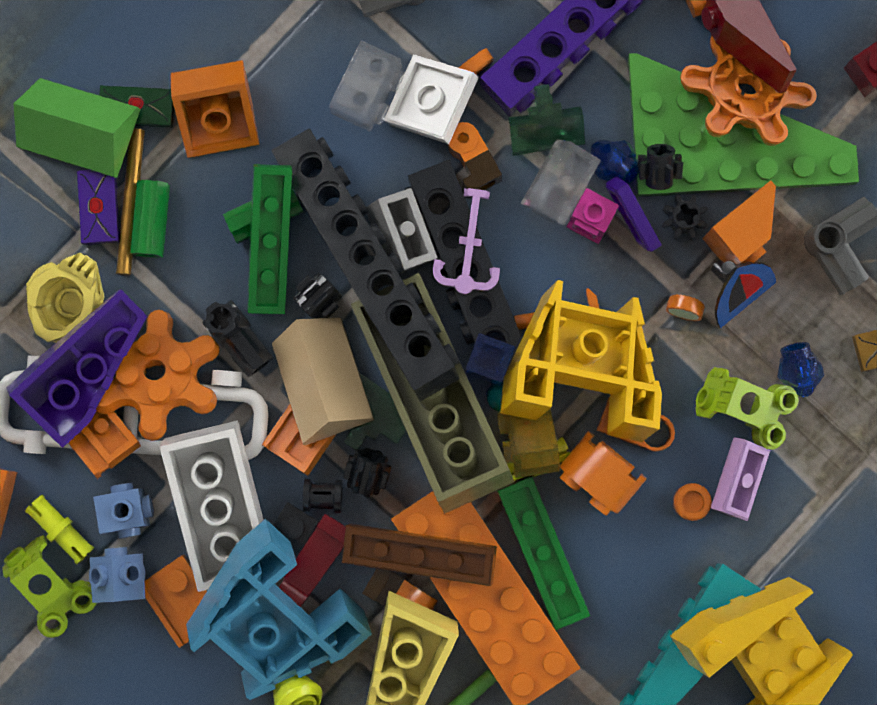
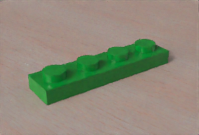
(269, 239)
(543, 553)

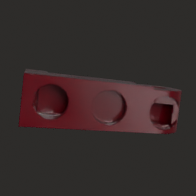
(314, 559)

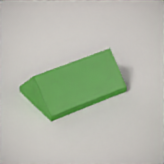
(74, 126)

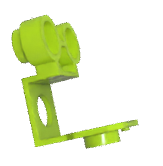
(724, 395)
(27, 562)

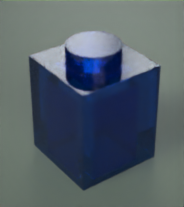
(489, 359)

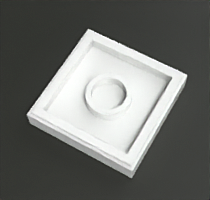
(431, 98)

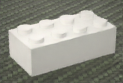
(211, 495)

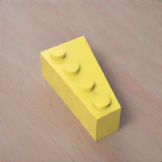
(410, 652)

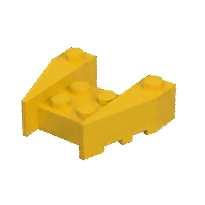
(586, 351)
(765, 645)

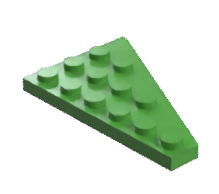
(729, 163)

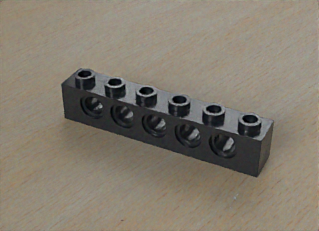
(441, 182)

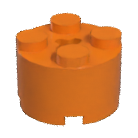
(601, 474)

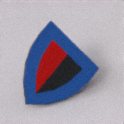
(741, 287)

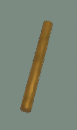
(133, 173)

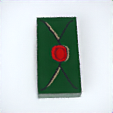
(154, 103)

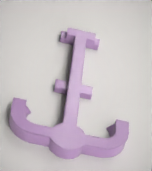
(464, 283)

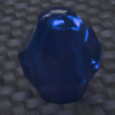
(617, 160)
(800, 368)

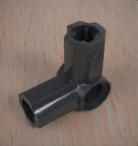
(234, 333)

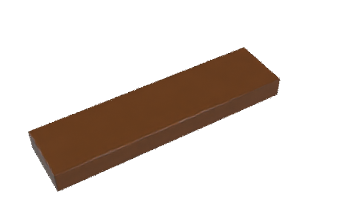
(419, 554)

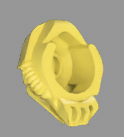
(63, 295)

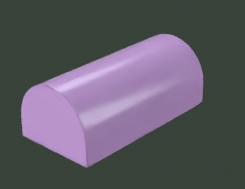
(740, 479)

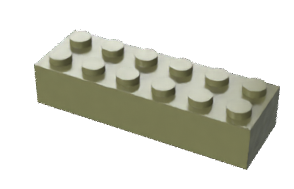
(446, 427)

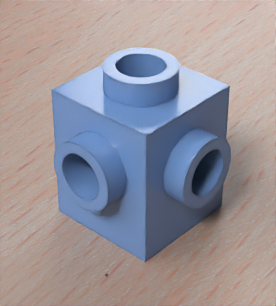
(110, 510)
(117, 576)

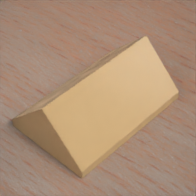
(321, 378)

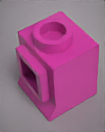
(592, 215)

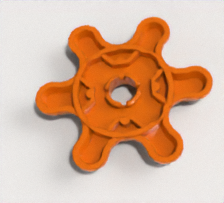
(755, 110)
(176, 388)

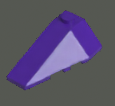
(73, 374)

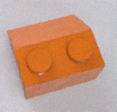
(214, 108)
(745, 229)

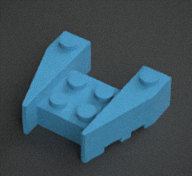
(263, 625)

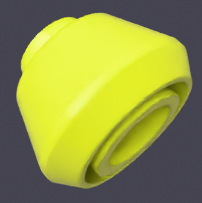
(297, 692)

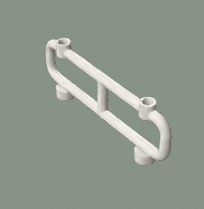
(224, 384)

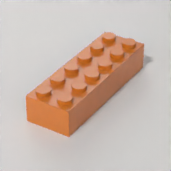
(497, 618)

